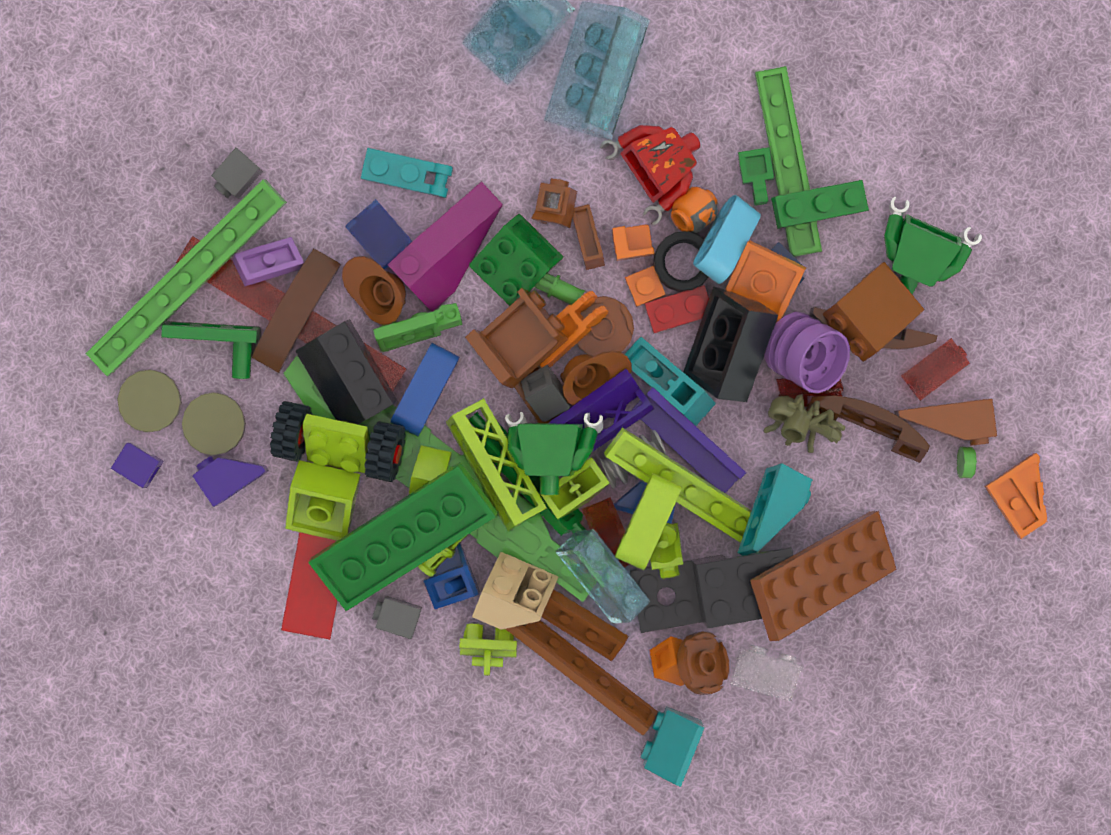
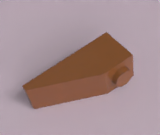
(959, 420)

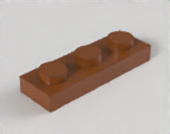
(584, 625)

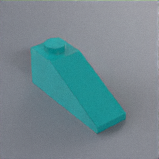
(669, 381)
(779, 499)

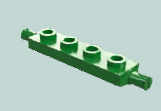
(564, 525)

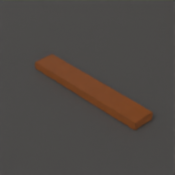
(586, 674)

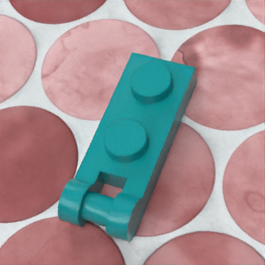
(405, 172)

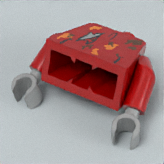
(659, 162)

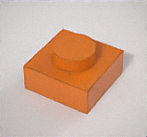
(645, 286)

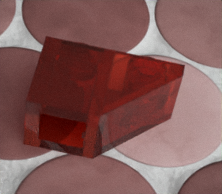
(607, 524)

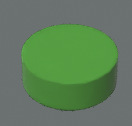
(966, 462)

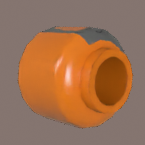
(694, 210)

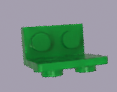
(515, 259)

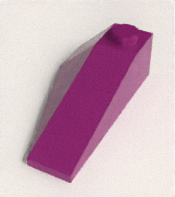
(443, 252)

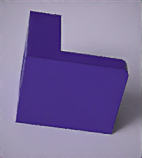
(137, 465)

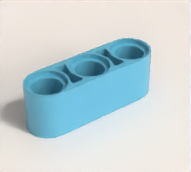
(726, 239)

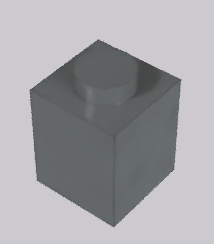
(235, 174)
(397, 617)

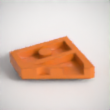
(1020, 496)

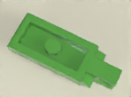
(417, 328)

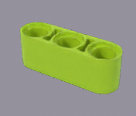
(648, 521)

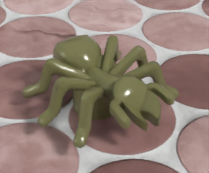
(798, 421)

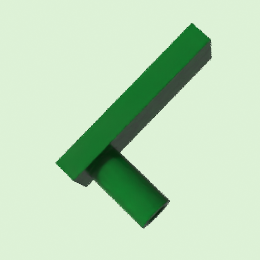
(240, 335)

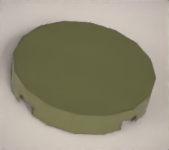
(149, 401)
(213, 423)

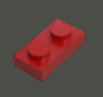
(677, 309)

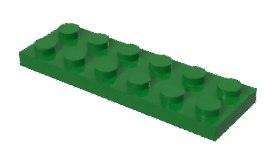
(403, 536)

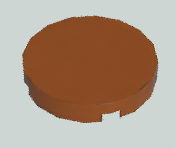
(599, 338)
(702, 663)

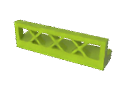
(486, 471)

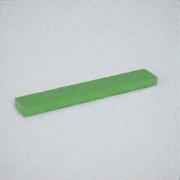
(786, 152)

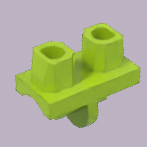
(668, 552)
(474, 645)

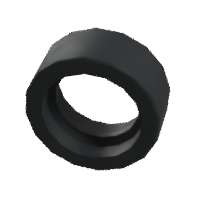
(659, 261)

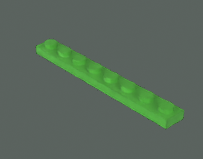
(186, 277)

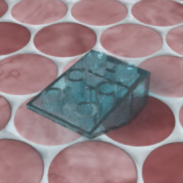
(515, 32)

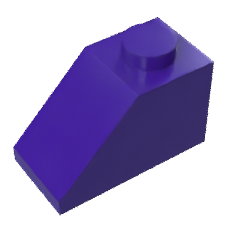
(225, 477)

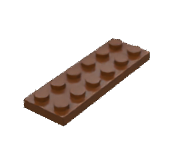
(823, 575)

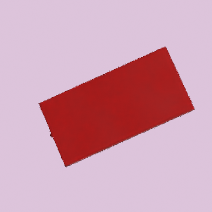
(309, 602)

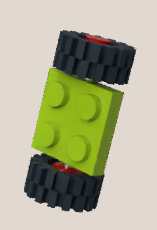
(337, 442)

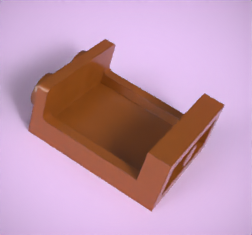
(873, 312)
(518, 339)

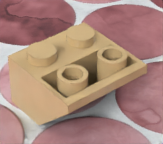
(514, 593)

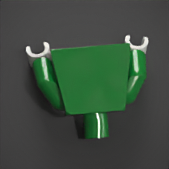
(922, 250)
(551, 448)

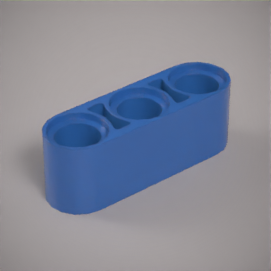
(425, 389)

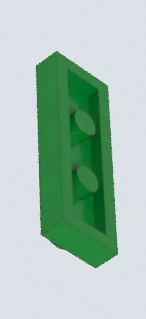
(819, 204)

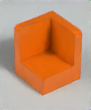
(632, 242)
(665, 661)

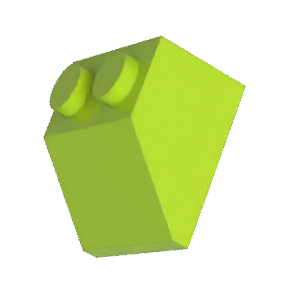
(322, 500)

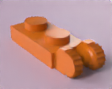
(575, 325)

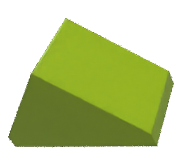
(429, 465)
(577, 489)

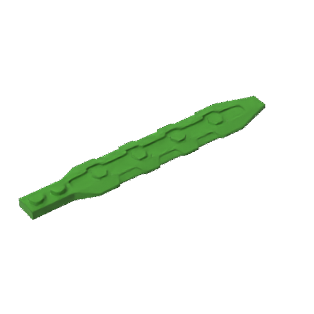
(526, 542)

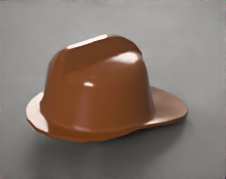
(374, 289)
(588, 372)

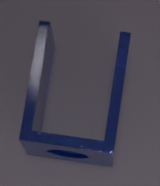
(378, 233)

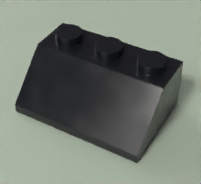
(730, 345)
(346, 374)

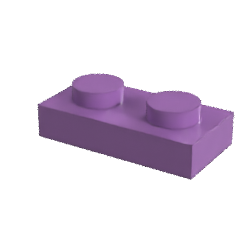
(268, 261)

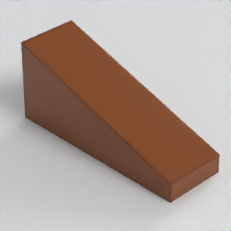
(588, 237)

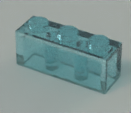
(603, 576)

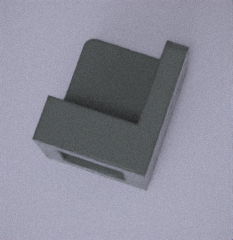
(544, 393)

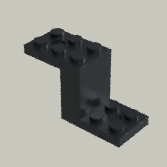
(706, 591)

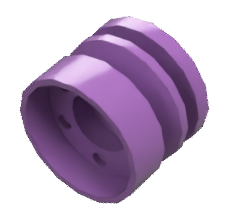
(807, 352)

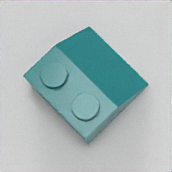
(672, 745)

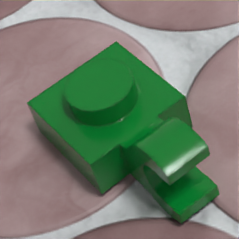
(756, 169)

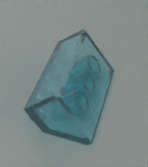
(597, 69)

